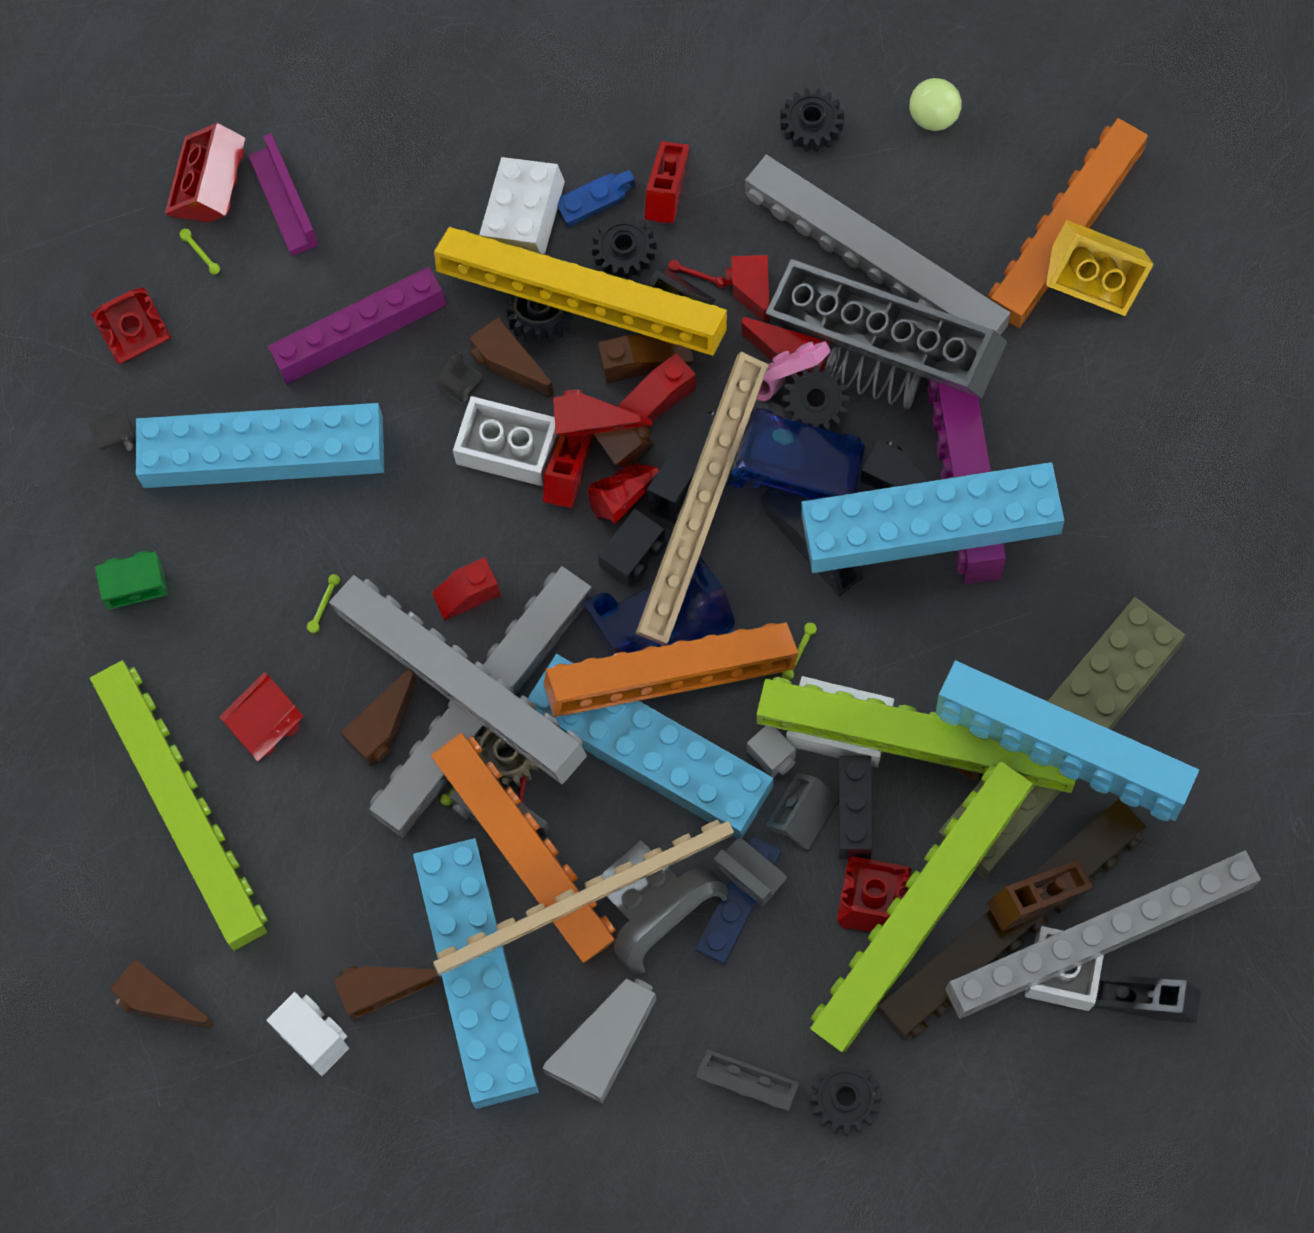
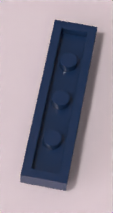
(732, 914)

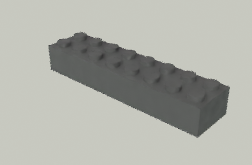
(887, 328)

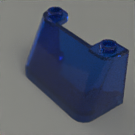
(796, 457)
(702, 614)

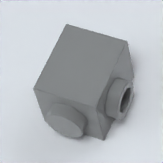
(772, 751)

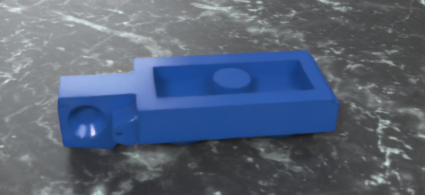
(594, 197)

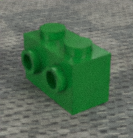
(131, 579)

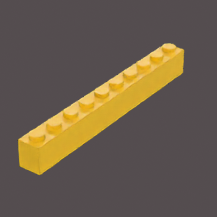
(581, 290)

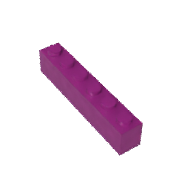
(357, 325)

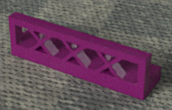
(283, 198)

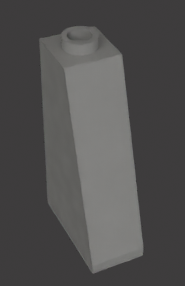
(601, 1044)

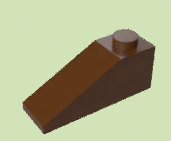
(637, 356)
(507, 358)
(626, 445)
(377, 726)
(1038, 894)
(376, 987)
(153, 998)

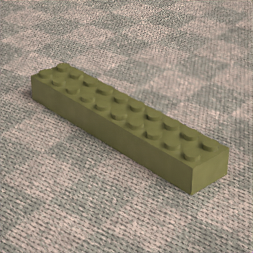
(1099, 691)

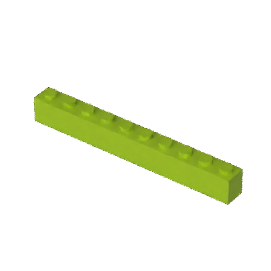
(892, 731)
(179, 806)
(922, 906)

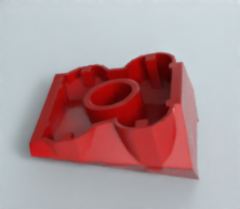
(130, 325)
(618, 493)
(262, 717)
(869, 892)

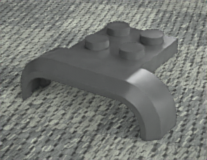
(656, 905)

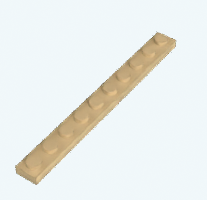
(702, 499)
(569, 901)

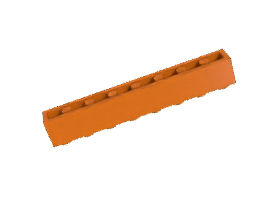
(1081, 204)
(670, 669)
(520, 843)

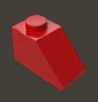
(750, 283)
(466, 589)

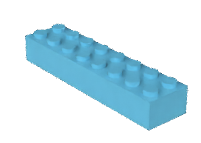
(259, 445)
(932, 517)
(1065, 742)
(667, 759)
(482, 990)

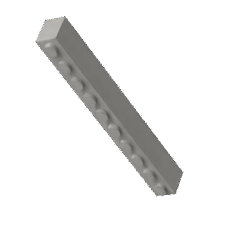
(867, 246)
(514, 661)
(459, 679)
(1102, 934)

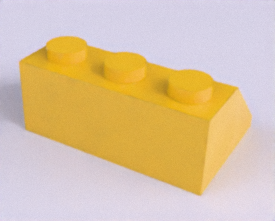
(1097, 268)

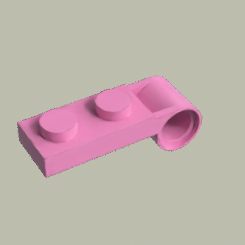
(787, 364)

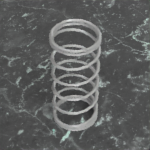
(910, 389)

